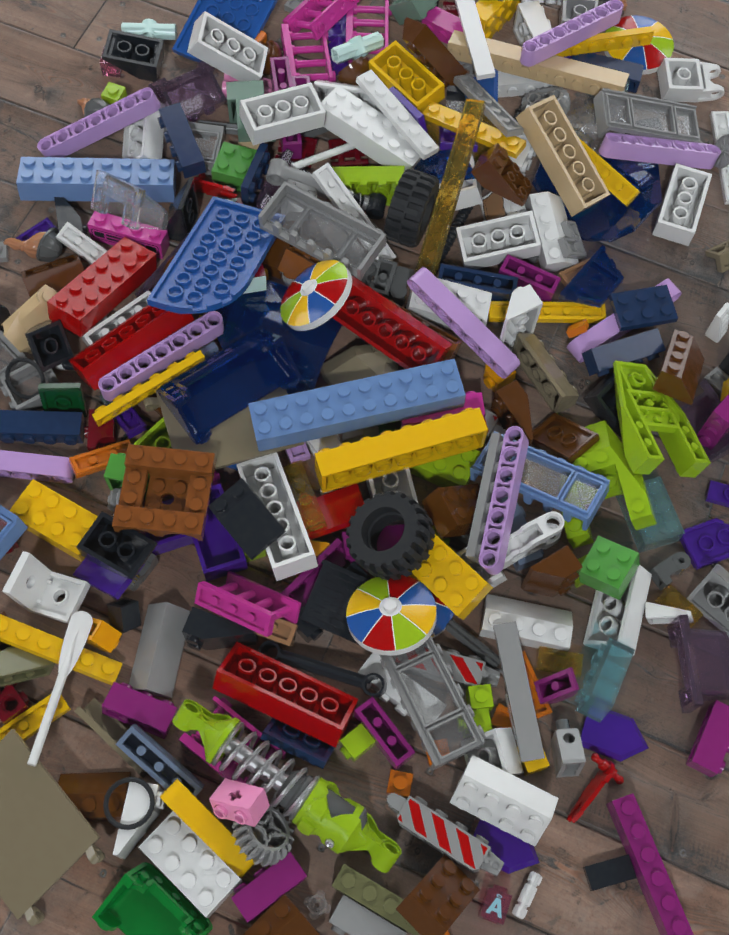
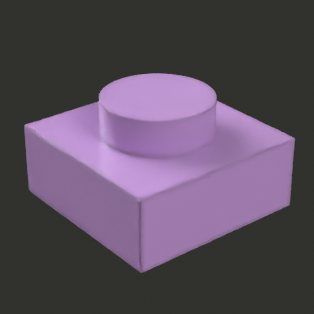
(298, 453)

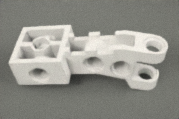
(523, 542)

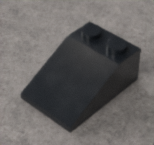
(134, 54)
(183, 212)
(603, 402)
(246, 518)
(116, 551)
(215, 632)

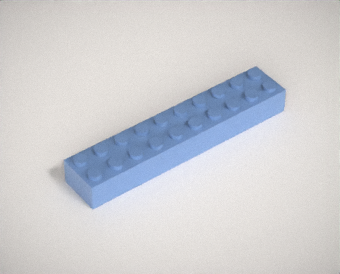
(357, 404)

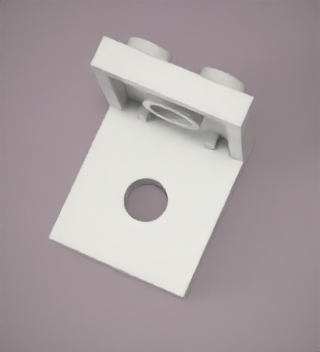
(44, 588)

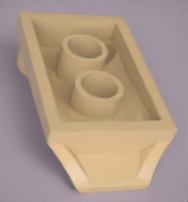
(28, 315)

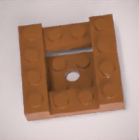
(173, 473)

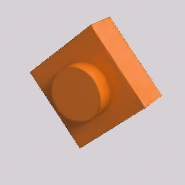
(400, 783)

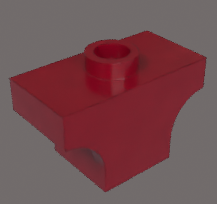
(100, 436)

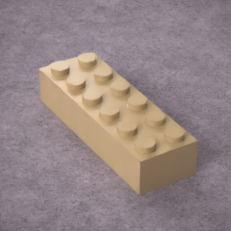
(562, 155)

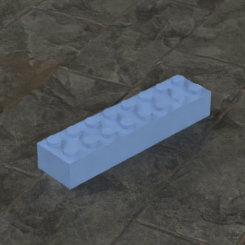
(75, 177)

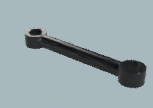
(325, 669)

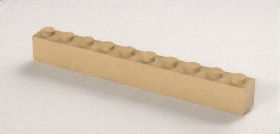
(553, 71)

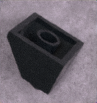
(49, 344)

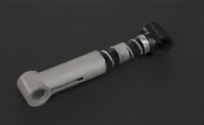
(280, 171)

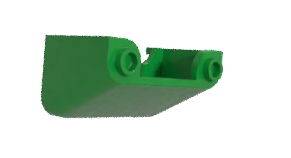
(150, 905)

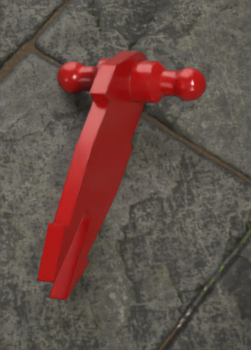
(212, 188)
(606, 772)

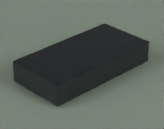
(609, 872)

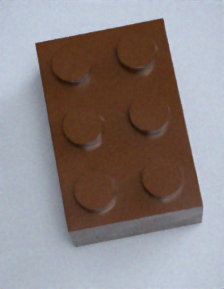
(452, 509)
(438, 898)

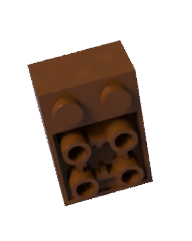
(501, 175)
(513, 408)

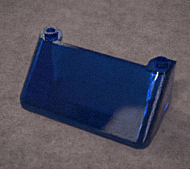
(229, 382)

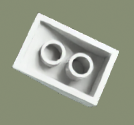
(135, 808)

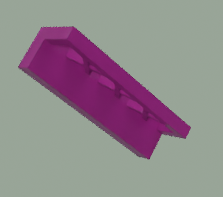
(307, 579)

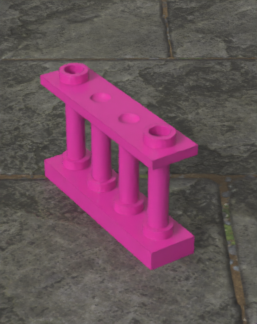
(323, 21)
(353, 22)
(290, 51)
(247, 603)
(194, 741)

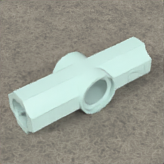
(151, 29)
(357, 47)

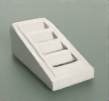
(719, 324)
(664, 614)

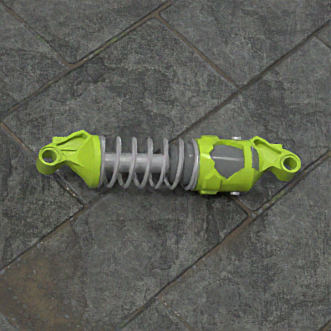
(311, 802)

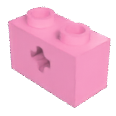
(239, 802)

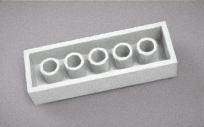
(367, 130)
(293, 550)

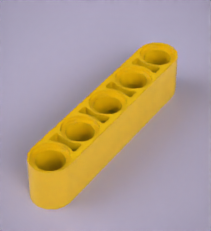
(206, 826)

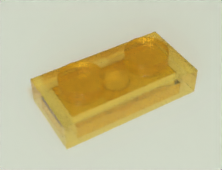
(673, 598)
(557, 660)

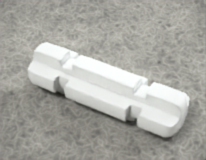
(527, 895)

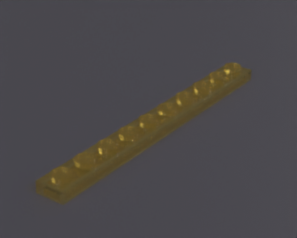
(451, 185)

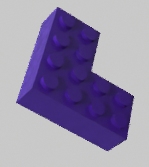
(216, 552)

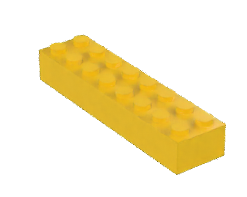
(400, 449)

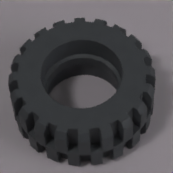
(411, 208)
(373, 518)

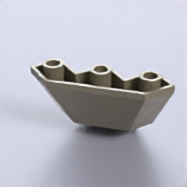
(357, 364)

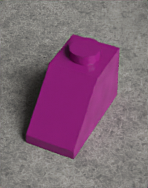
(557, 687)

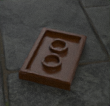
(563, 438)

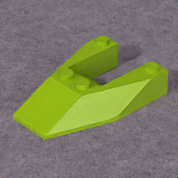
(647, 410)
(608, 459)

